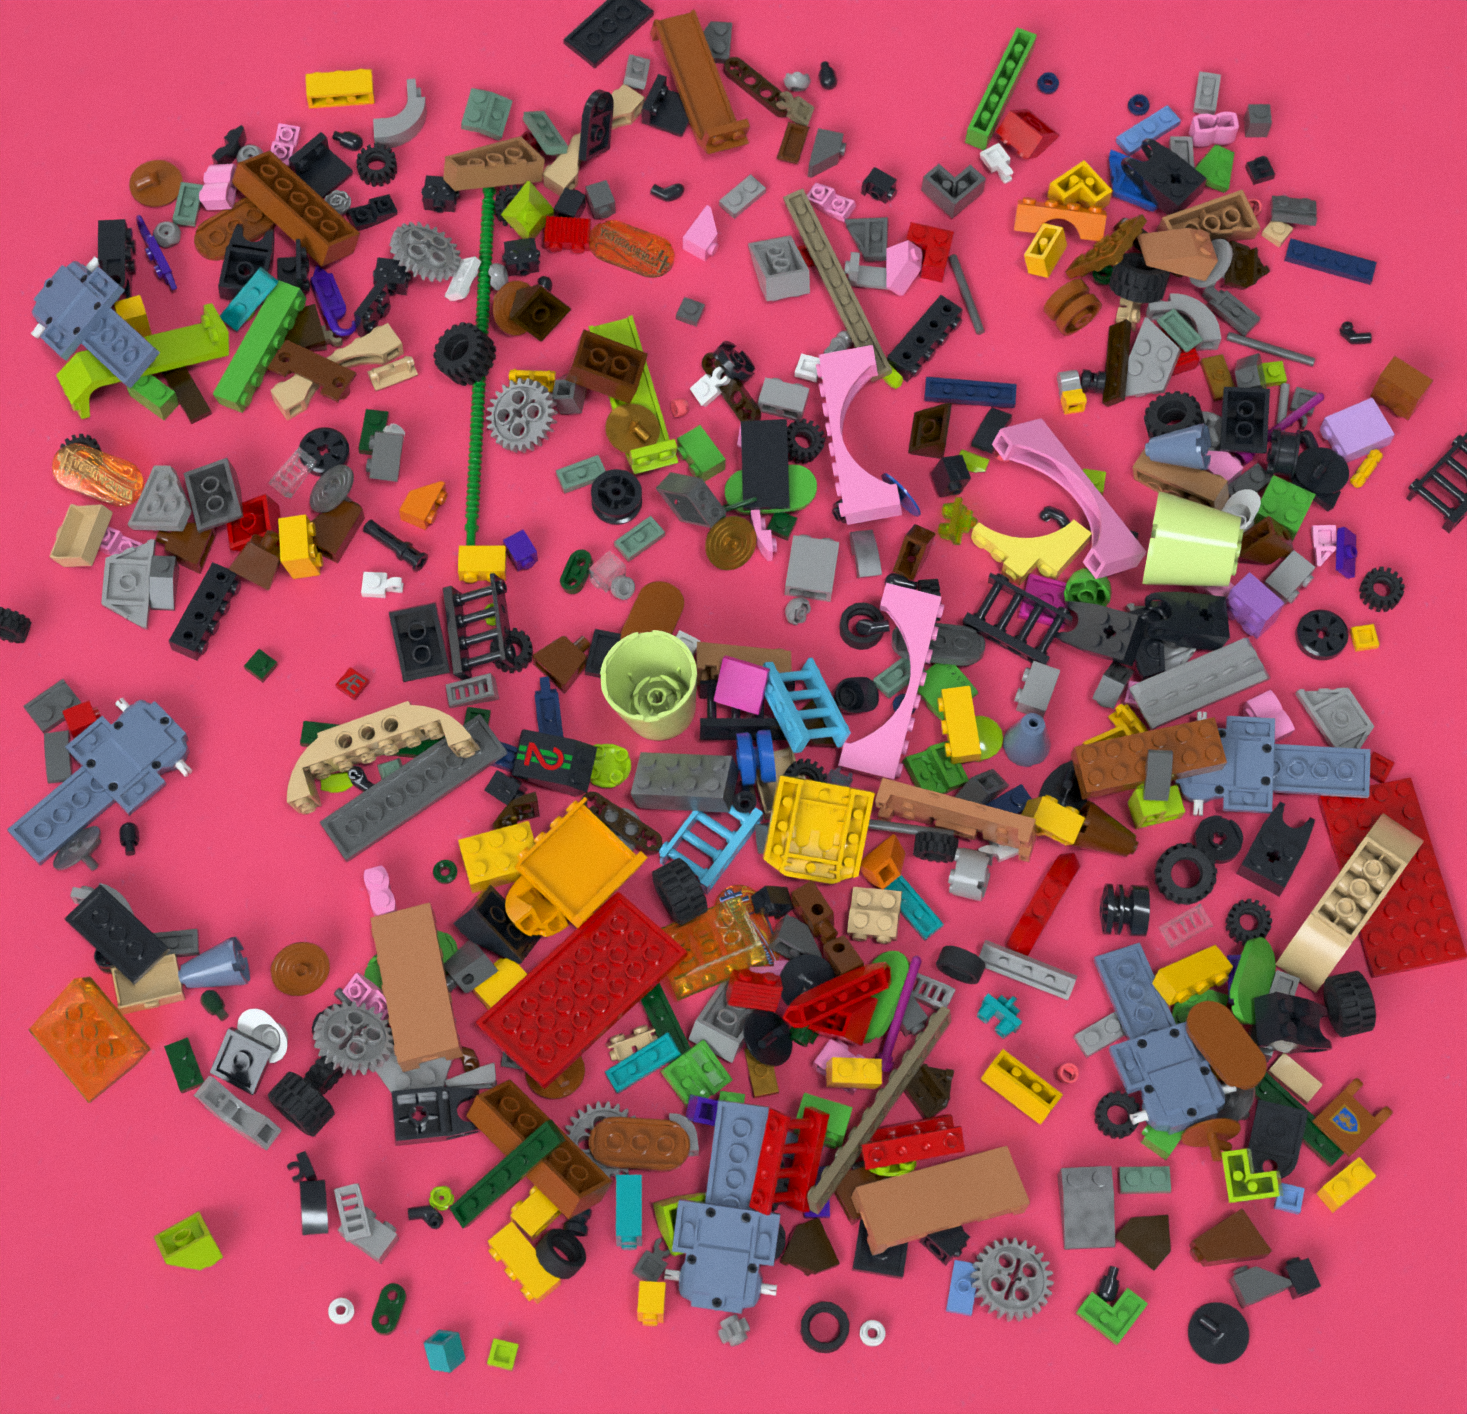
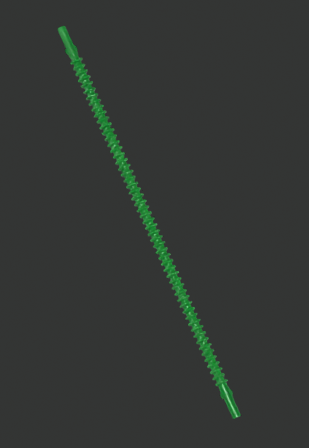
(479, 387)

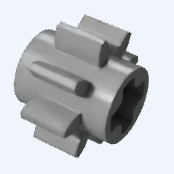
(734, 1330)

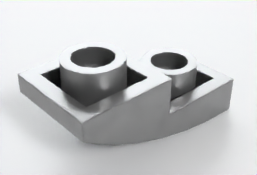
(866, 553)

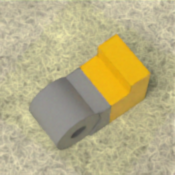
(1071, 392)

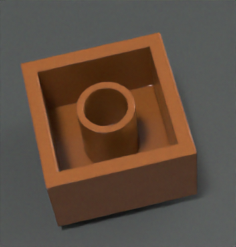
(1401, 388)

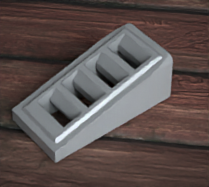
(470, 683)
(938, 986)
(479, 1078)
(346, 1191)

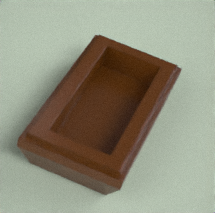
(793, 143)

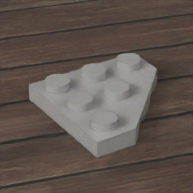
(161, 503)

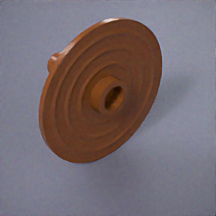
(155, 183)
(503, 304)
(300, 968)
(562, 1086)
(1212, 1134)

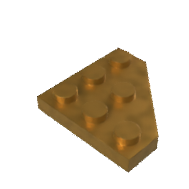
(1108, 249)

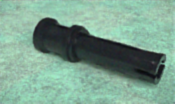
(403, 550)

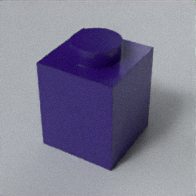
(520, 550)
(702, 1110)

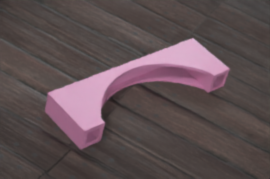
(1036, 446)
(862, 494)
(881, 751)

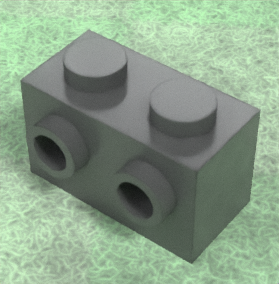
(385, 455)

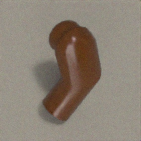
(470, 1059)

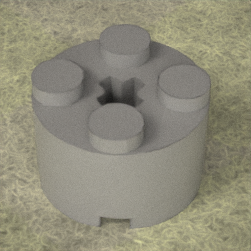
(971, 874)

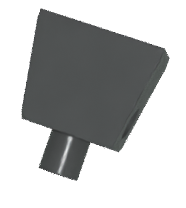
(468, 968)

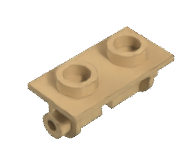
(1131, 312)
(392, 373)
(623, 1044)

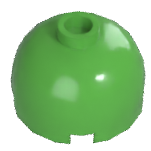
(1086, 589)

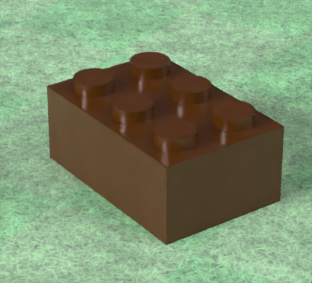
(606, 366)

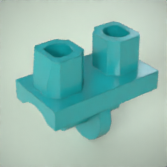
(1004, 1011)

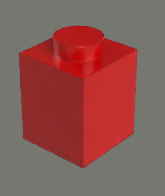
(81, 717)

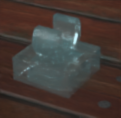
(837, 778)

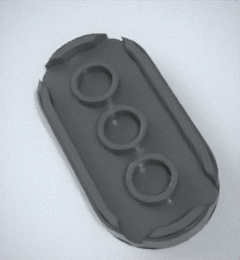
(952, 646)

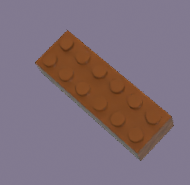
(295, 207)
(1121, 761)
(565, 1175)

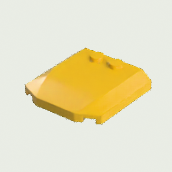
(817, 829)

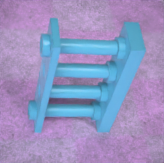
(791, 719)
(721, 858)

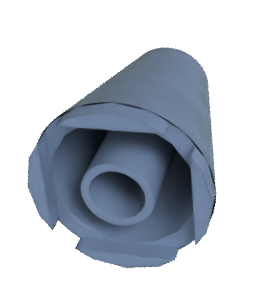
(1182, 447)
(1027, 741)
(217, 967)

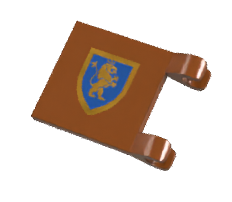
(1348, 1121)

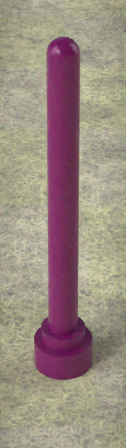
(1245, 458)
(887, 1063)

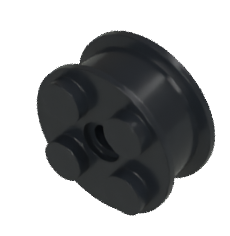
(1283, 453)
(616, 496)

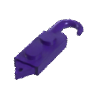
(154, 253)
(330, 300)

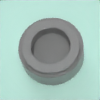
(622, 587)

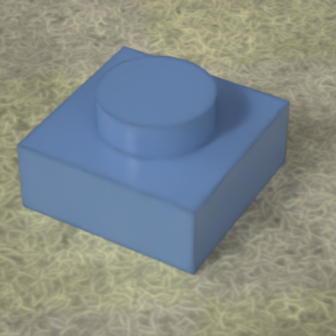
(1291, 1200)

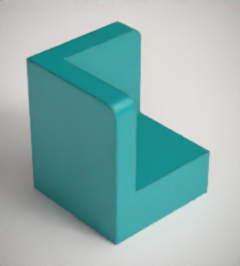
(444, 1351)

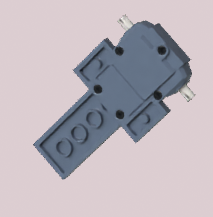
(78, 310)
(118, 765)
(1262, 768)
(1158, 1054)
(723, 1234)

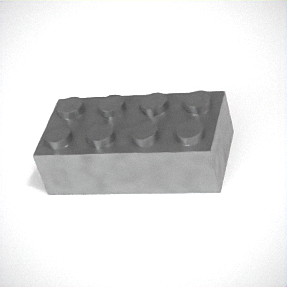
(685, 782)

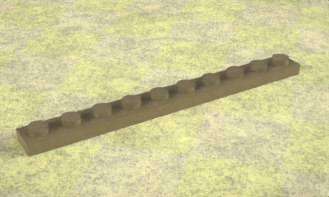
(834, 278)
(874, 1116)

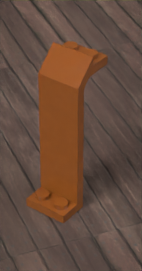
(699, 83)

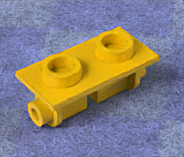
(546, 378)
(1126, 716)

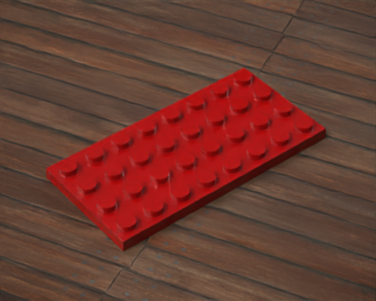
(1415, 918)
(581, 989)

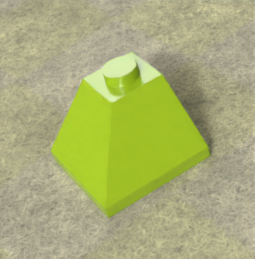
(528, 212)
(666, 1216)
(189, 1244)

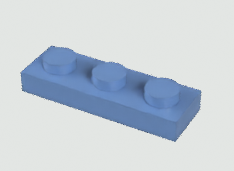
(1151, 127)

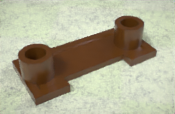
(313, 367)

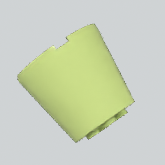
(1192, 544)
(648, 671)

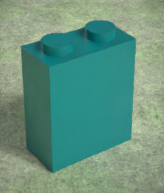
(628, 1211)

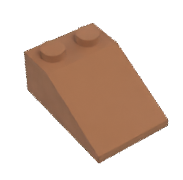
(1180, 252)

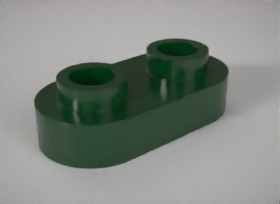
(575, 573)
(389, 1308)

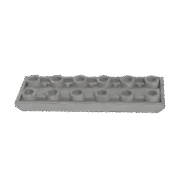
(1199, 683)

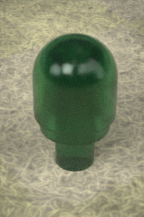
(214, 1004)

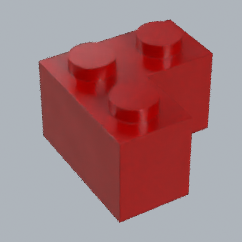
(935, 249)

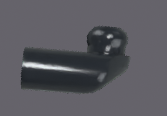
(869, 627)

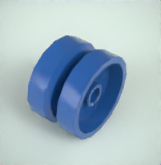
(755, 757)

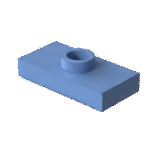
(960, 1293)

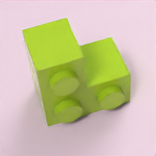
(1153, 812)
(1243, 1183)

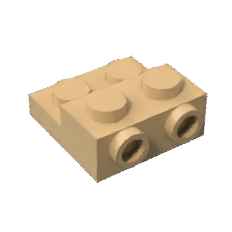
(874, 914)

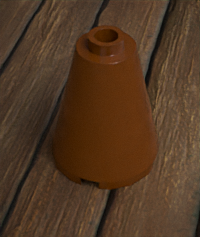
(1104, 833)

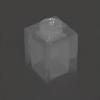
(605, 570)

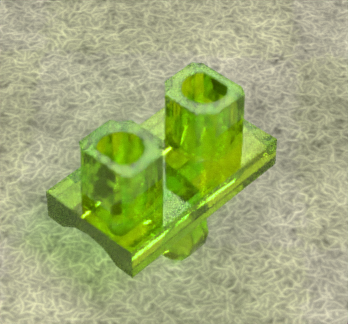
(960, 521)

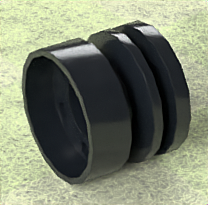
(1125, 909)

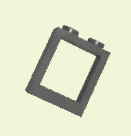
(694, 499)

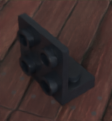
(664, 109)
(319, 166)
(294, 269)

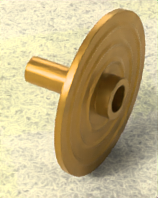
(632, 427)
(730, 543)

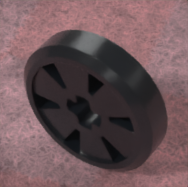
(326, 438)
(1309, 629)

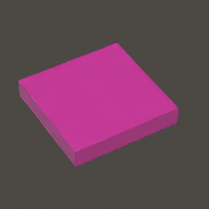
(1047, 590)
(741, 684)

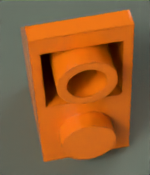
(422, 504)
(884, 863)

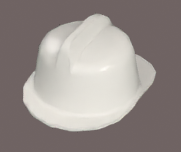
(1244, 504)
(265, 1029)

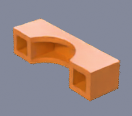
(1032, 214)

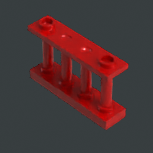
(912, 1141)
(805, 1163)

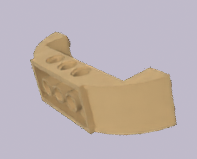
(367, 739)
(1349, 902)

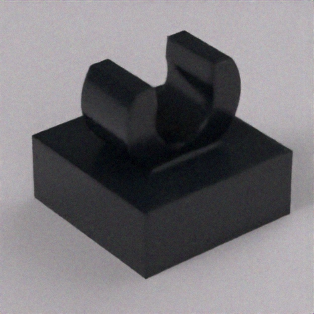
(1260, 170)
(304, 1166)

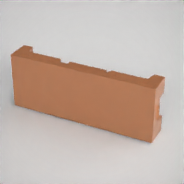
(958, 815)
(415, 986)
(940, 1198)

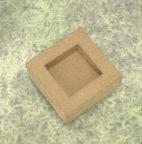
(1277, 232)

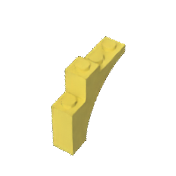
(1022, 555)

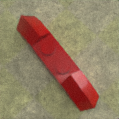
(1044, 903)
(838, 994)

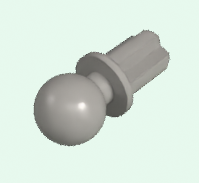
(839, 343)

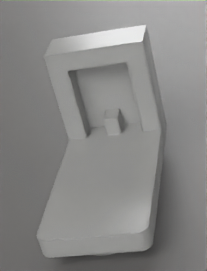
(865, 275)

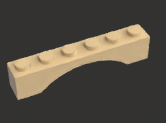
(565, 168)
(374, 348)

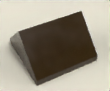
(537, 311)
(930, 431)

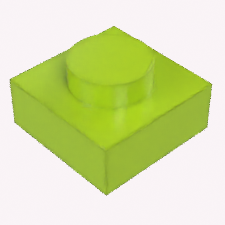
(1274, 373)
(1097, 478)
(503, 1354)

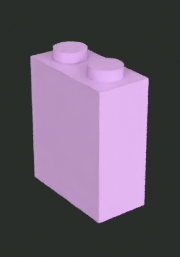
(1357, 430)

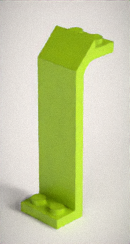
(176, 348)
(664, 451)

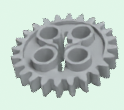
(425, 251)
(509, 403)
(340, 1023)
(587, 1121)
(1033, 1288)

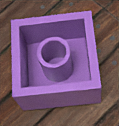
(1253, 605)

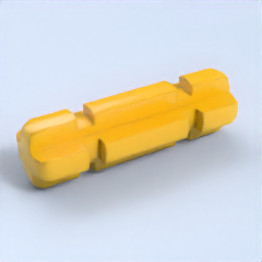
(1366, 468)

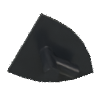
(1064, 787)

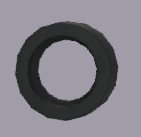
(854, 641)
(960, 964)
(568, 1245)
(810, 1341)

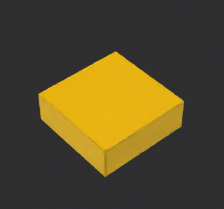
(1364, 637)

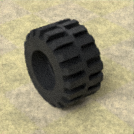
(1136, 281)
(464, 354)
(1171, 408)
(1185, 852)
(679, 891)
(1349, 1003)
(301, 1104)

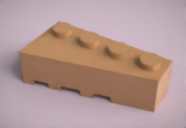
(494, 165)
(1223, 217)
(1182, 482)
(710, 658)

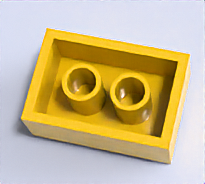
(493, 855)

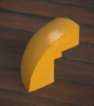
(531, 911)

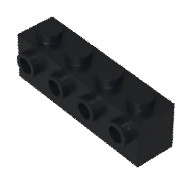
(924, 338)
(205, 611)

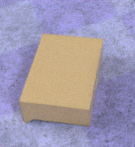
(80, 535)
(766, 791)
(153, 990)

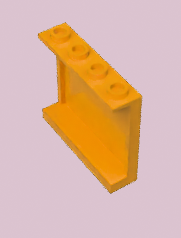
(578, 863)

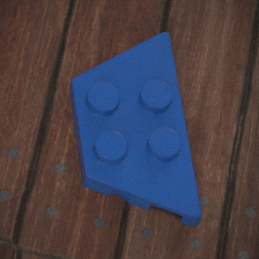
(1123, 186)

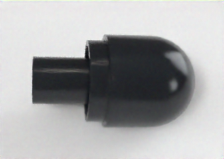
(827, 76)
(348, 140)
(900, 580)
(129, 837)
(1109, 1285)

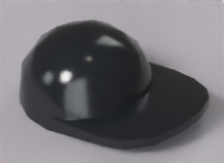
(856, 695)

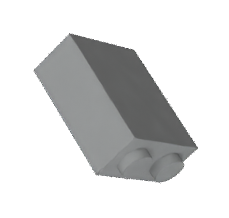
(811, 568)

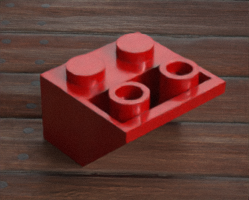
(848, 1024)

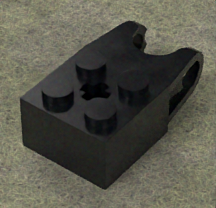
(1165, 177)
(116, 252)
(243, 260)
(1189, 619)
(1096, 632)
(1280, 844)
(1290, 1024)
(439, 1107)

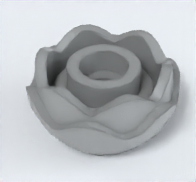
(797, 81)
(248, 150)
(339, 201)
(171, 238)
(498, 275)
(797, 610)

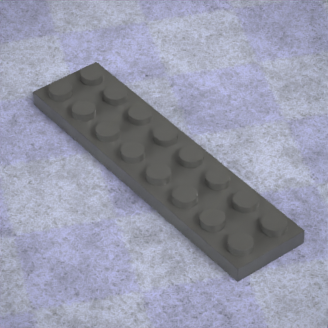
(409, 791)

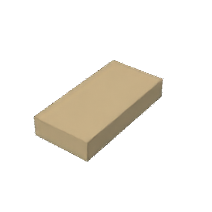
(1294, 1078)

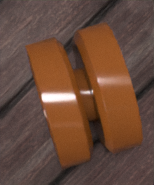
(1072, 307)

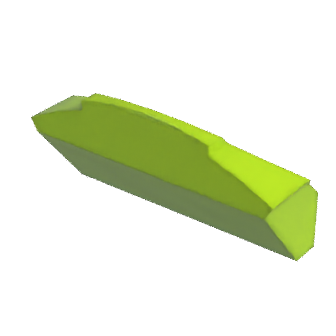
(894, 380)
(974, 462)
(336, 782)

